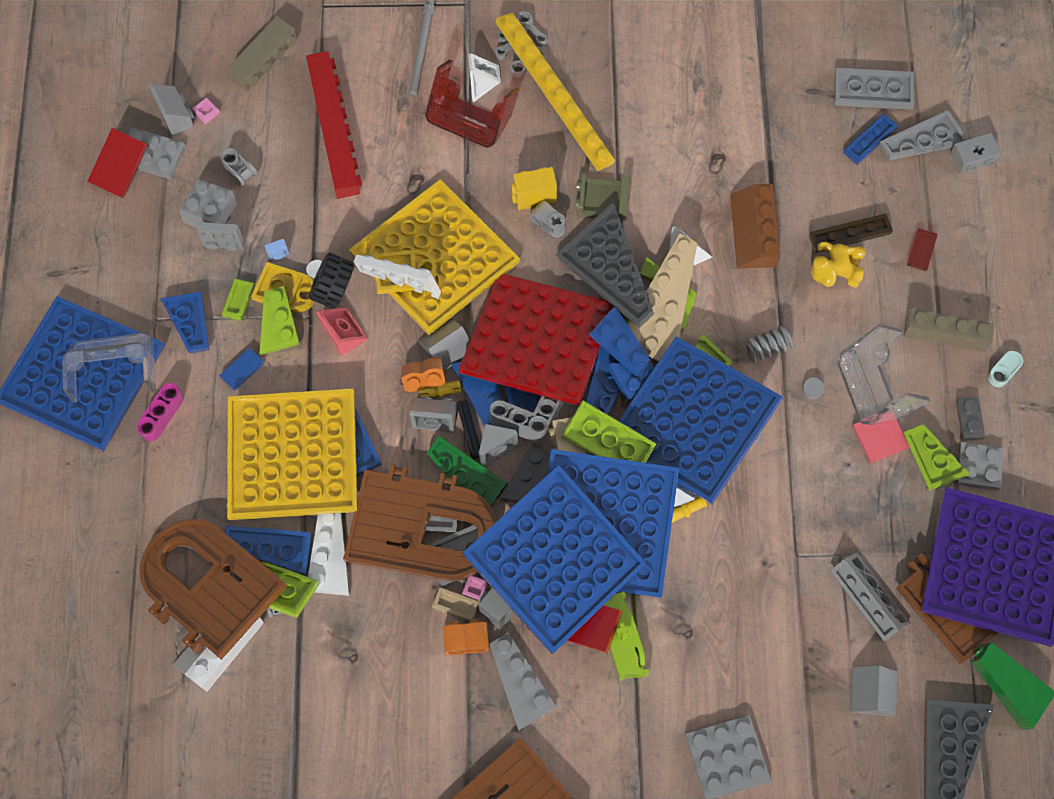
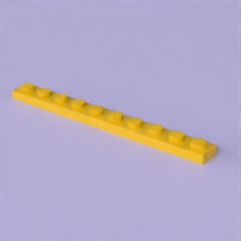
(555, 91)

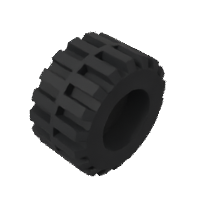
(331, 280)

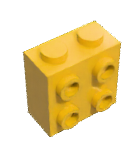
(533, 187)

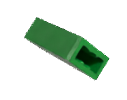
(1014, 685)

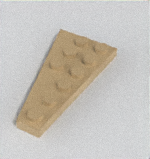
(668, 299)

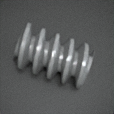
(768, 342)

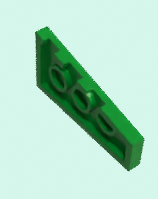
(469, 472)

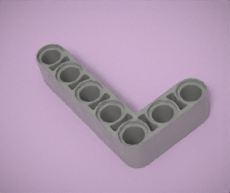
(529, 420)

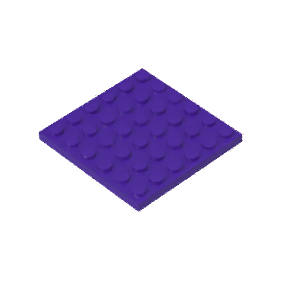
(992, 567)

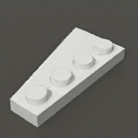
(419, 279)
(328, 554)

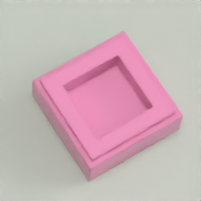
(205, 110)
(475, 587)

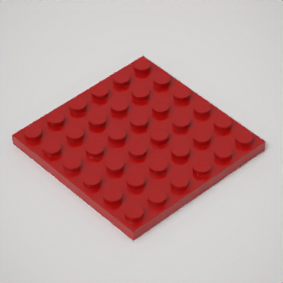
(536, 339)

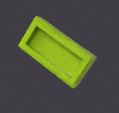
(238, 299)

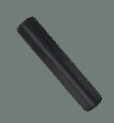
(469, 428)

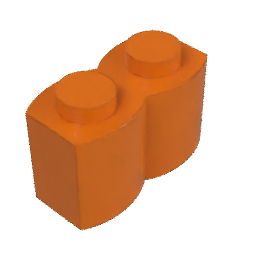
(425, 374)
(465, 637)

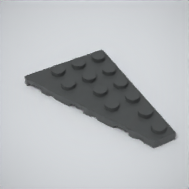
(607, 265)

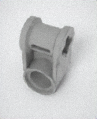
(239, 168)
(548, 219)

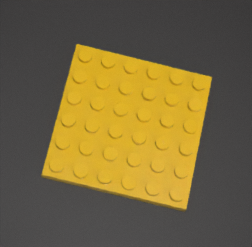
(462, 245)
(291, 454)

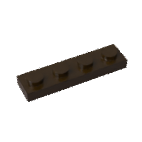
(852, 231)

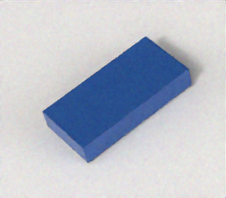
(241, 369)

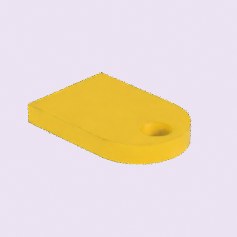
(413, 258)
(294, 282)

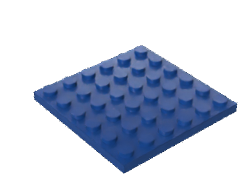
(102, 386)
(699, 417)
(636, 501)
(554, 559)

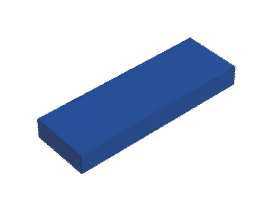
(870, 139)

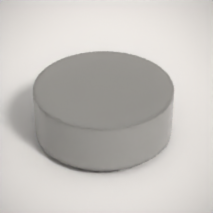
(813, 388)

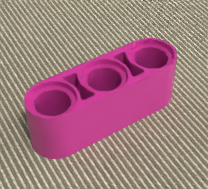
(160, 402)

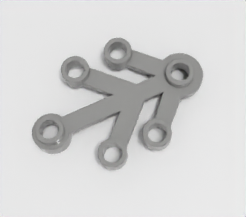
(518, 64)

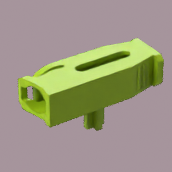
(626, 643)

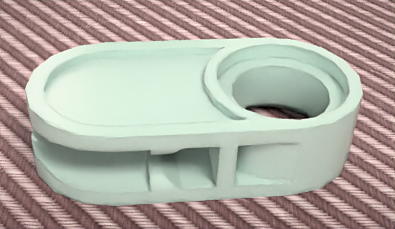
(1008, 366)

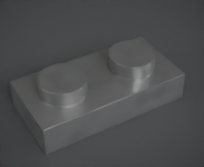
(970, 418)

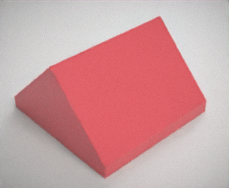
(341, 329)

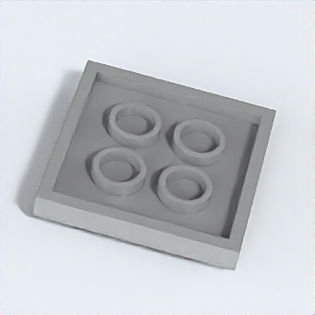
(727, 758)

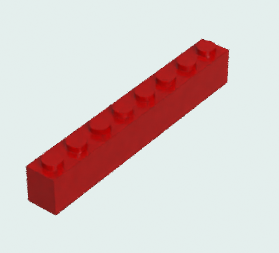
(333, 126)

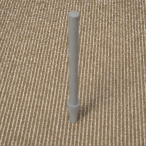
(428, 12)

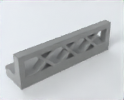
(869, 597)

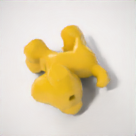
(843, 263)

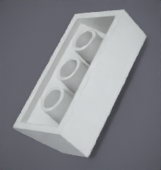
(206, 666)

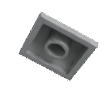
(446, 343)
(496, 443)
(874, 691)

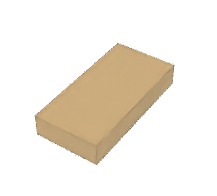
(455, 604)

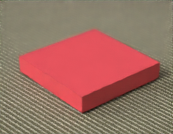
(880, 439)

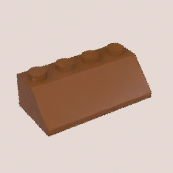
(755, 227)

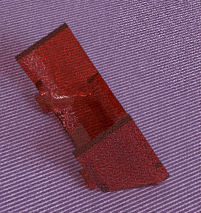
(463, 118)

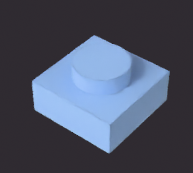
(277, 249)

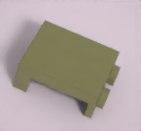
(599, 194)

